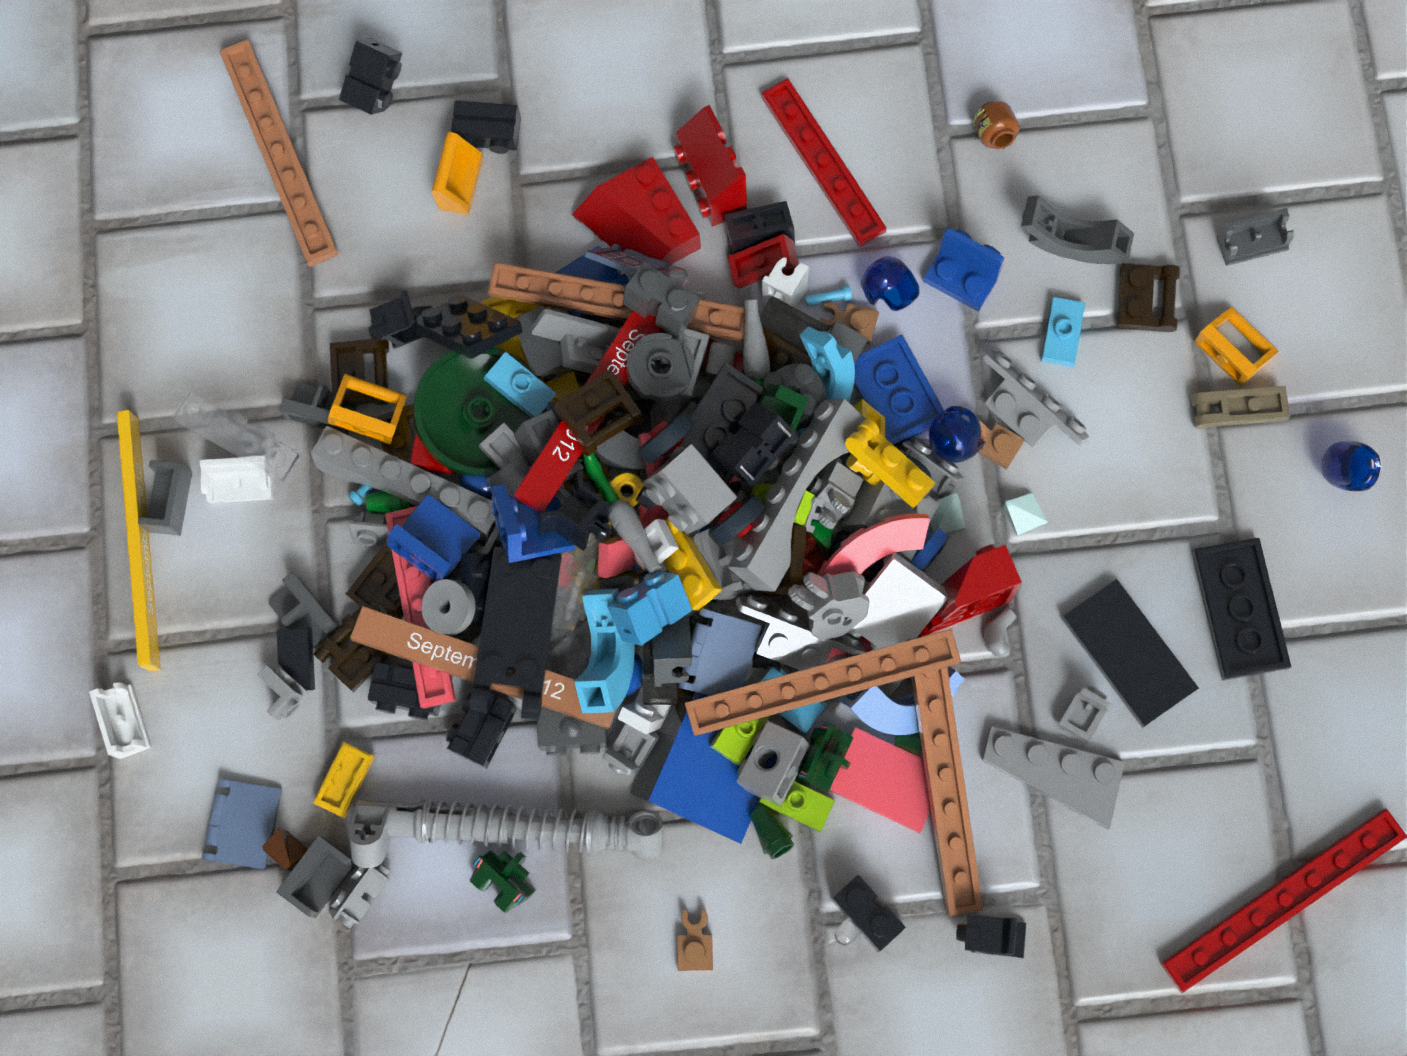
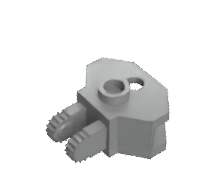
(838, 489)
(830, 601)

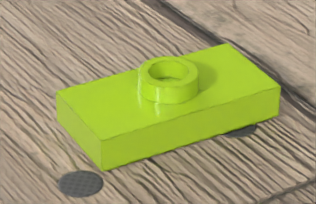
(737, 740)
(804, 806)

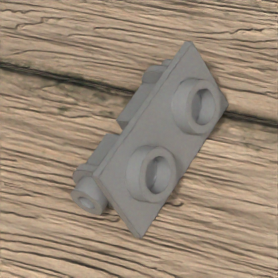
(941, 471)
(369, 529)
(350, 901)

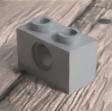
(774, 782)

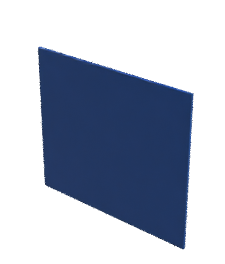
(704, 784)

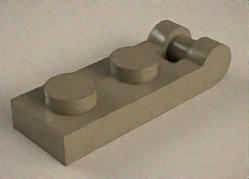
(1241, 407)

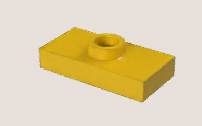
(344, 779)

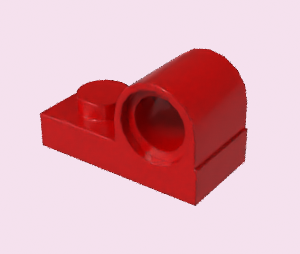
(759, 260)

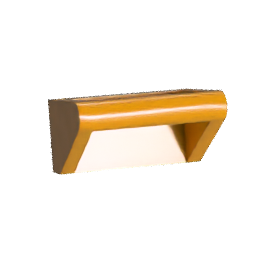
(457, 175)
(1227, 355)
(359, 422)

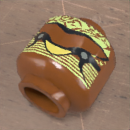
(996, 124)

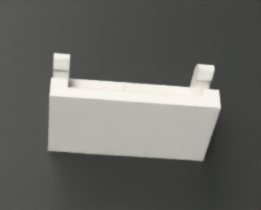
(786, 288)
(234, 481)
(120, 720)

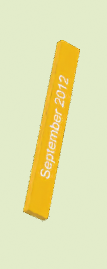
(138, 541)

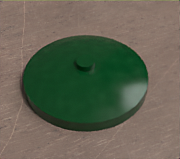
(460, 410)

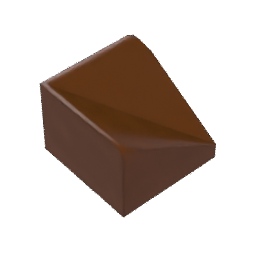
(284, 849)

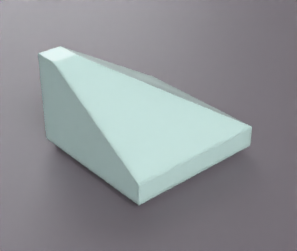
(1024, 513)
(948, 515)

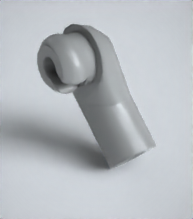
(995, 632)

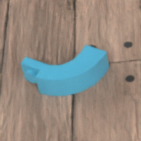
(831, 363)
(611, 659)

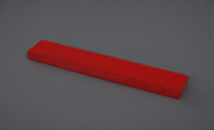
(823, 162)

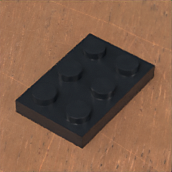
(466, 326)

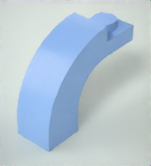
(887, 713)

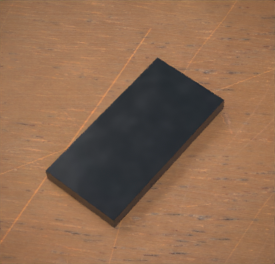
(1241, 609)
(1129, 653)

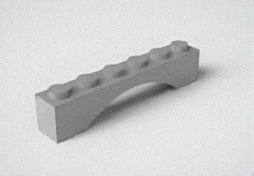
(366, 465)
(766, 548)

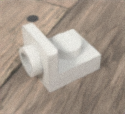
(661, 543)
(643, 717)

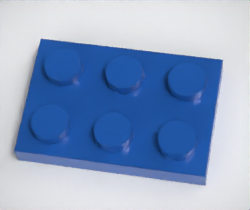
(898, 389)

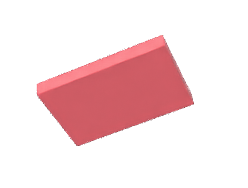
(885, 781)

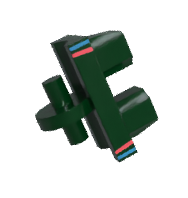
(825, 756)
(506, 874)

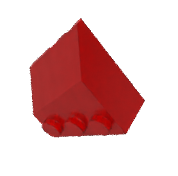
(711, 167)
(640, 214)
(977, 588)

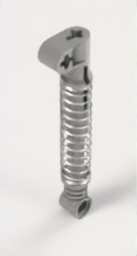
(494, 825)

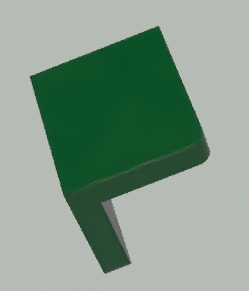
(784, 403)

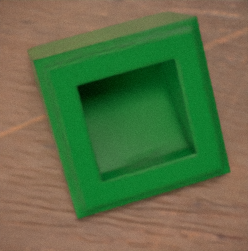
(822, 536)

